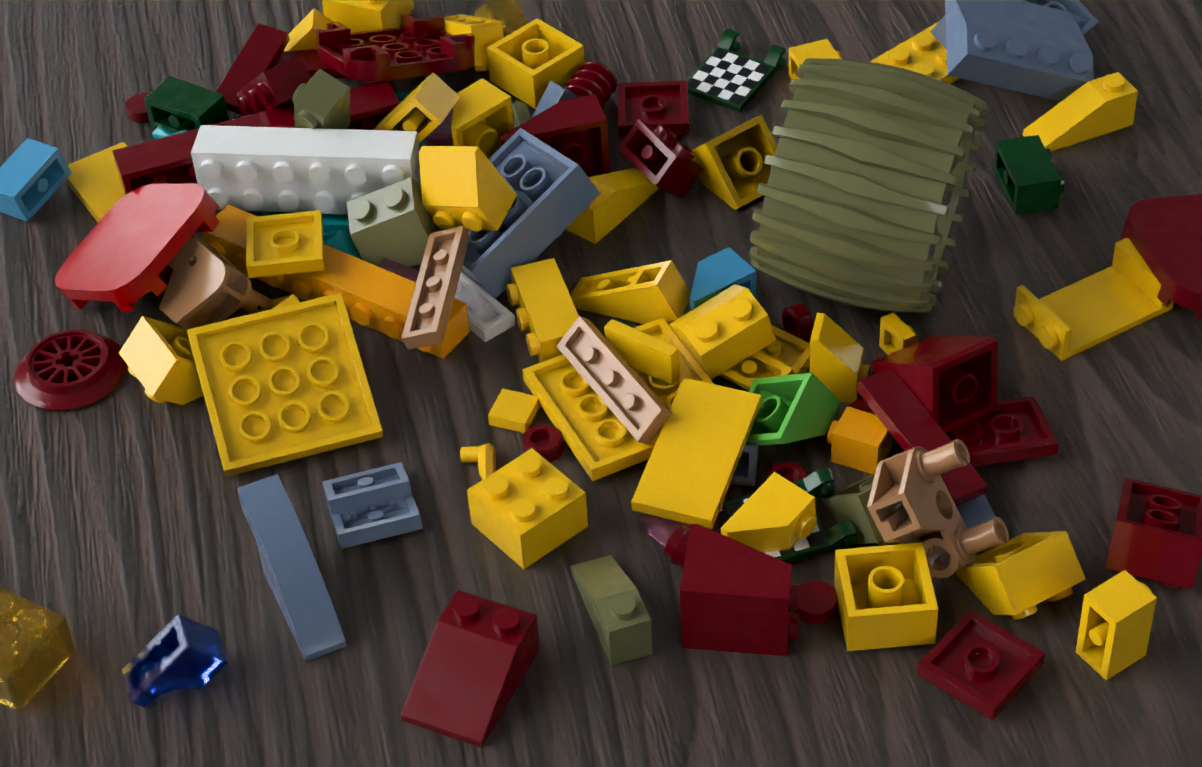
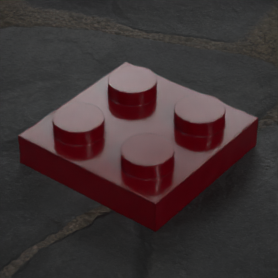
(655, 104)
(981, 664)

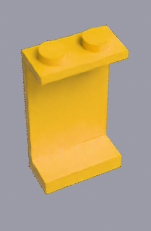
(1094, 306)

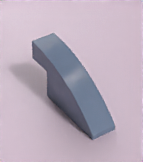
(291, 568)

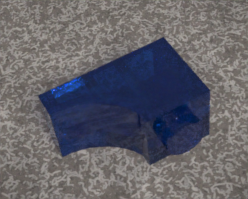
(177, 658)

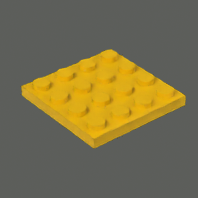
(284, 384)
(586, 421)

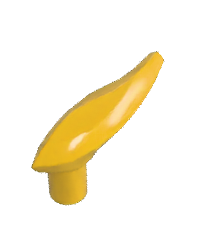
(484, 455)

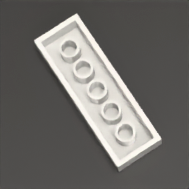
(300, 166)

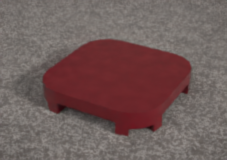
(396, 53)
(1170, 242)

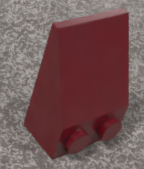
(575, 130)
(1157, 534)
(471, 668)

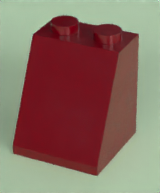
(948, 376)
(736, 597)

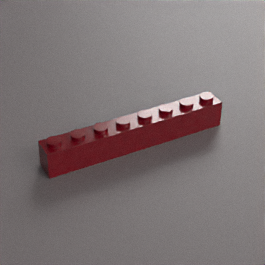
(170, 159)

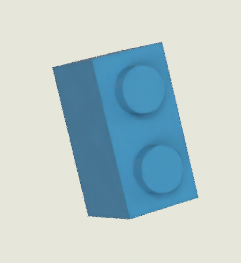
(30, 178)

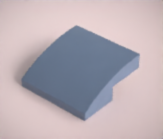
(372, 505)

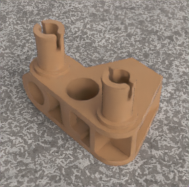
(207, 287)
(909, 512)

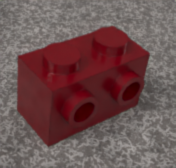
(661, 158)

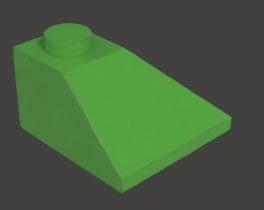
(791, 409)

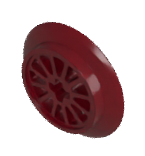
(50, 384)

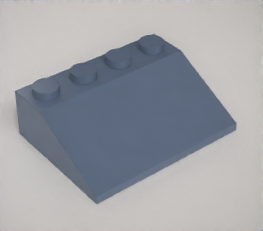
(1017, 47)
(548, 199)

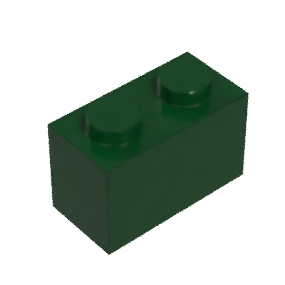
(184, 106)
(1028, 174)

